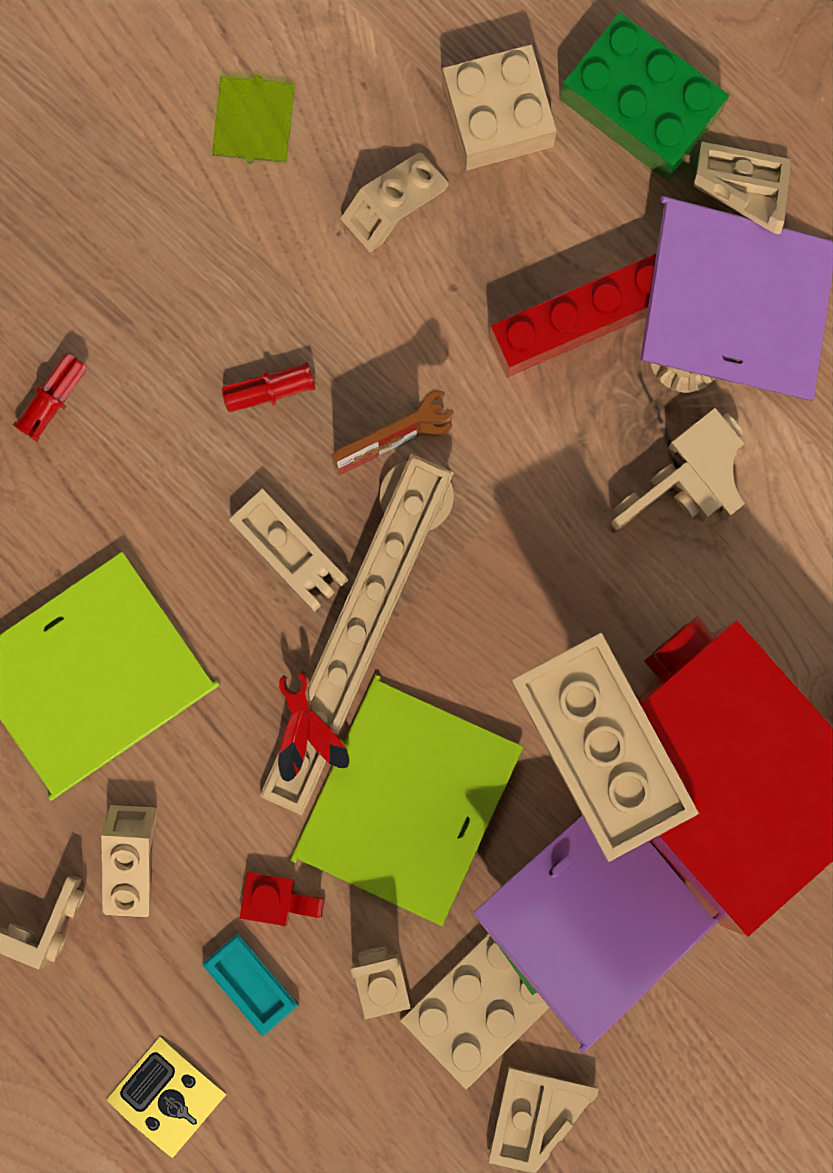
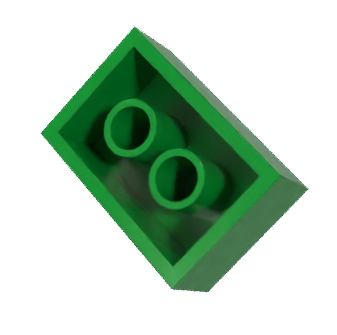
(643, 96)

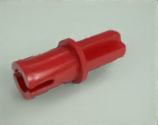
(268, 387)
(50, 396)

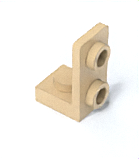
(391, 198)
(692, 495)
(126, 860)
(19, 941)
(380, 982)

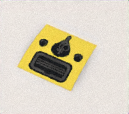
(165, 1097)

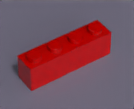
(573, 317)

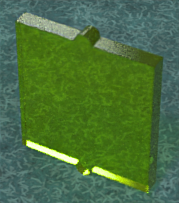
(253, 119)

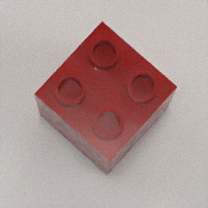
(753, 767)

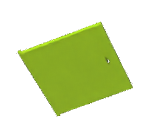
(94, 676)
(408, 802)

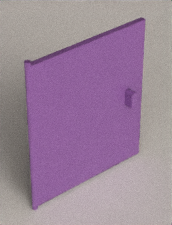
(738, 295)
(594, 927)

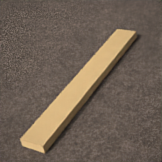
(365, 617)

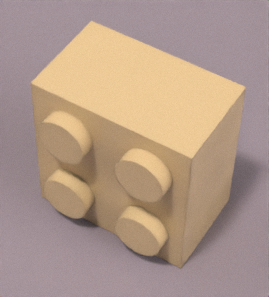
(498, 107)

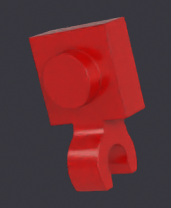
(272, 900)

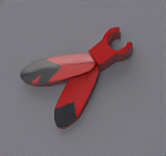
(303, 727)

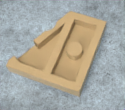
(745, 182)
(534, 1117)

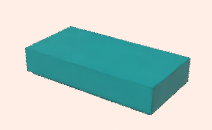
(250, 984)

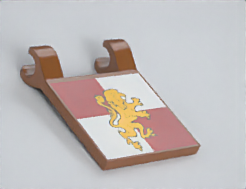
(395, 435)

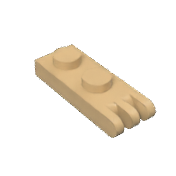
(286, 548)

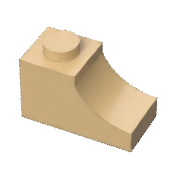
(711, 452)

